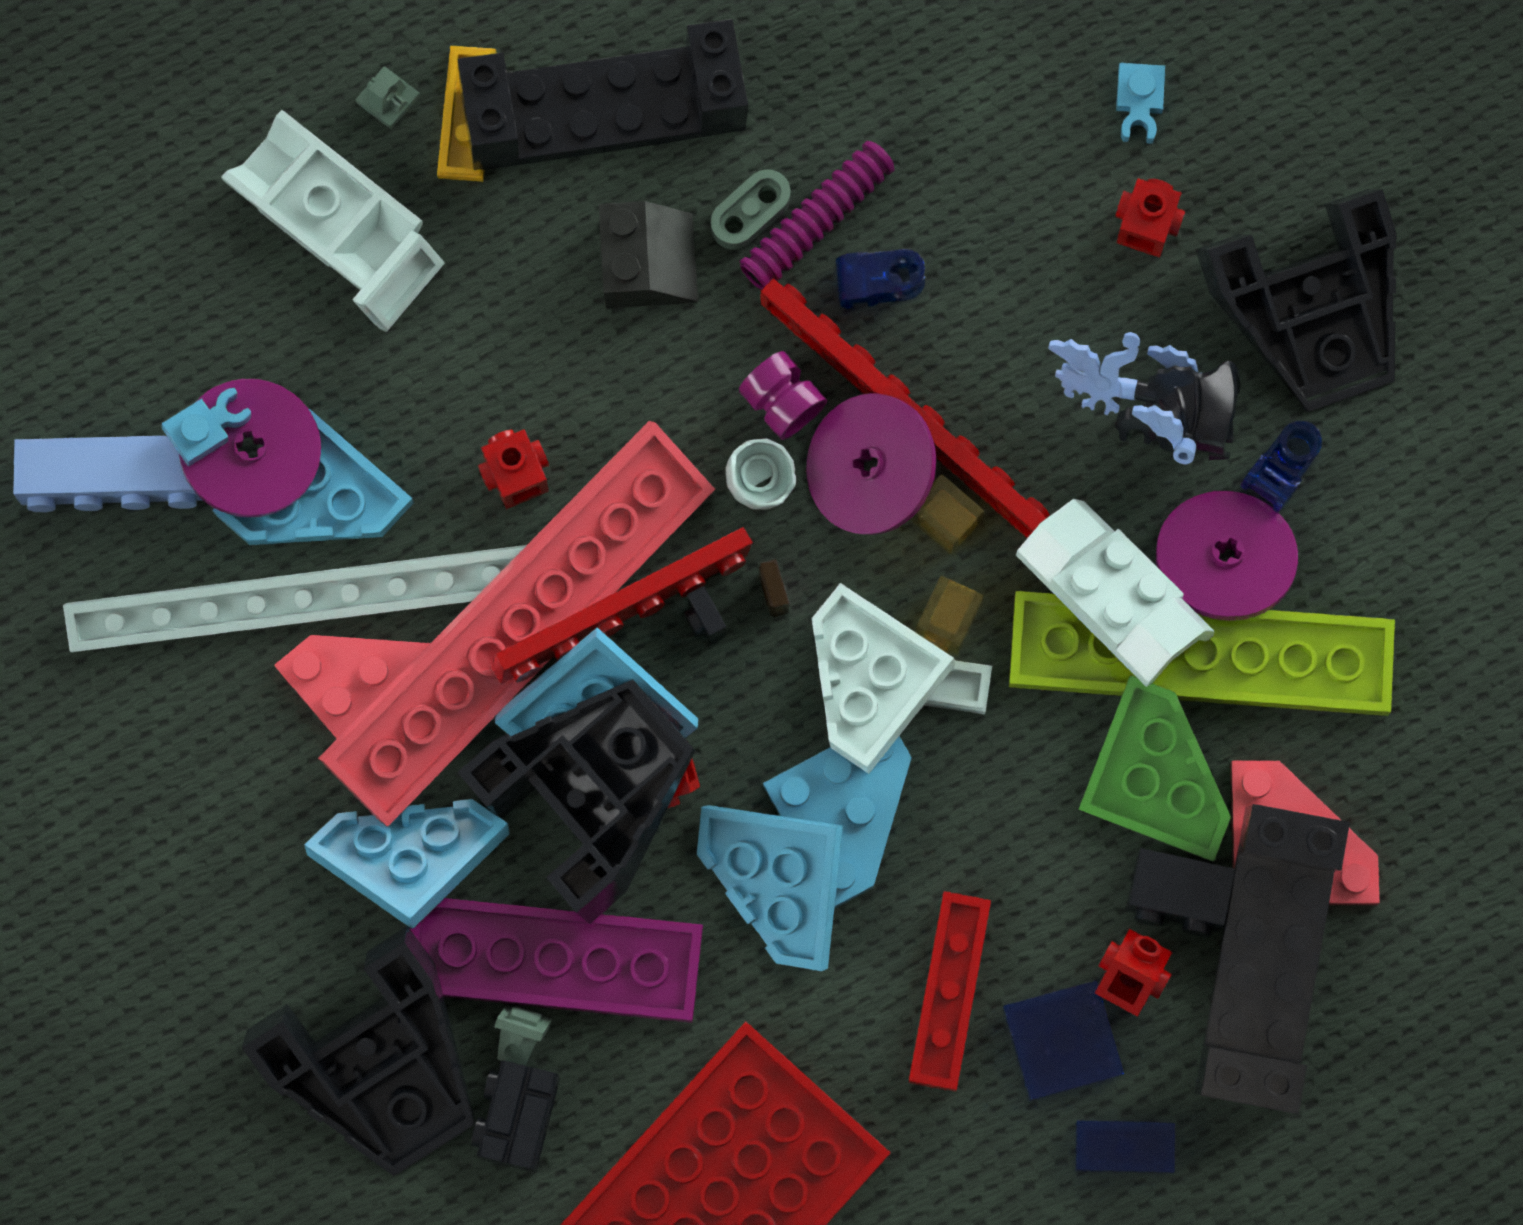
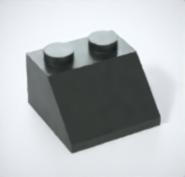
(647, 255)

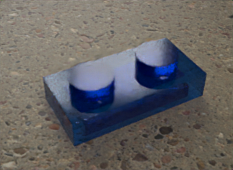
(1125, 1147)

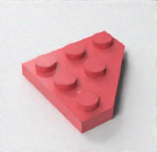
(344, 674)
(1277, 787)

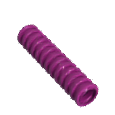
(818, 214)

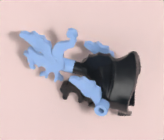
(1184, 406)

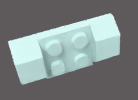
(322, 201)
(1113, 589)

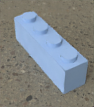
(99, 472)

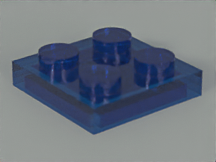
(1063, 1041)

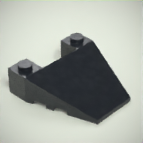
(1324, 315)
(605, 774)
(384, 1075)

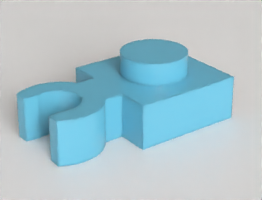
(1140, 93)
(200, 430)

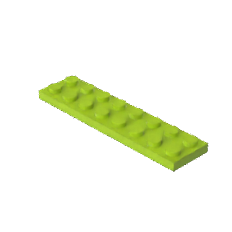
(1254, 661)

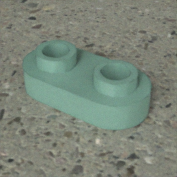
(749, 210)

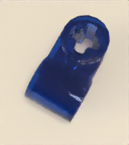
(876, 277)
(1280, 471)

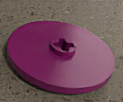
(282, 465)
(886, 494)
(1246, 583)

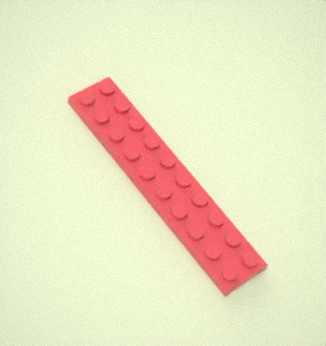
(565, 568)

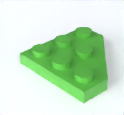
(1156, 775)

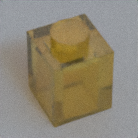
(948, 515)
(949, 615)

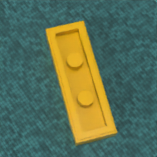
(454, 151)

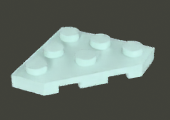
(871, 675)

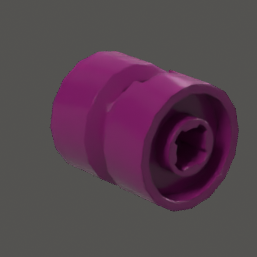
(785, 398)

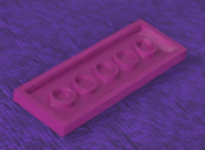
(562, 960)

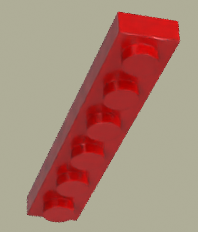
(608, 614)

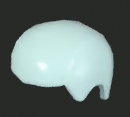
(754, 463)

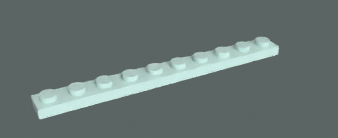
(283, 599)

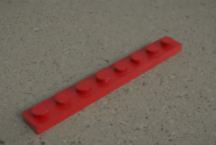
(858, 368)

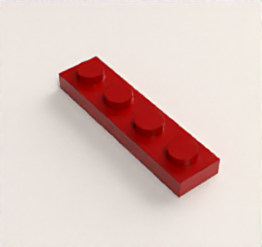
(949, 991)

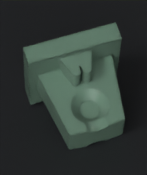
(387, 97)
(519, 1033)

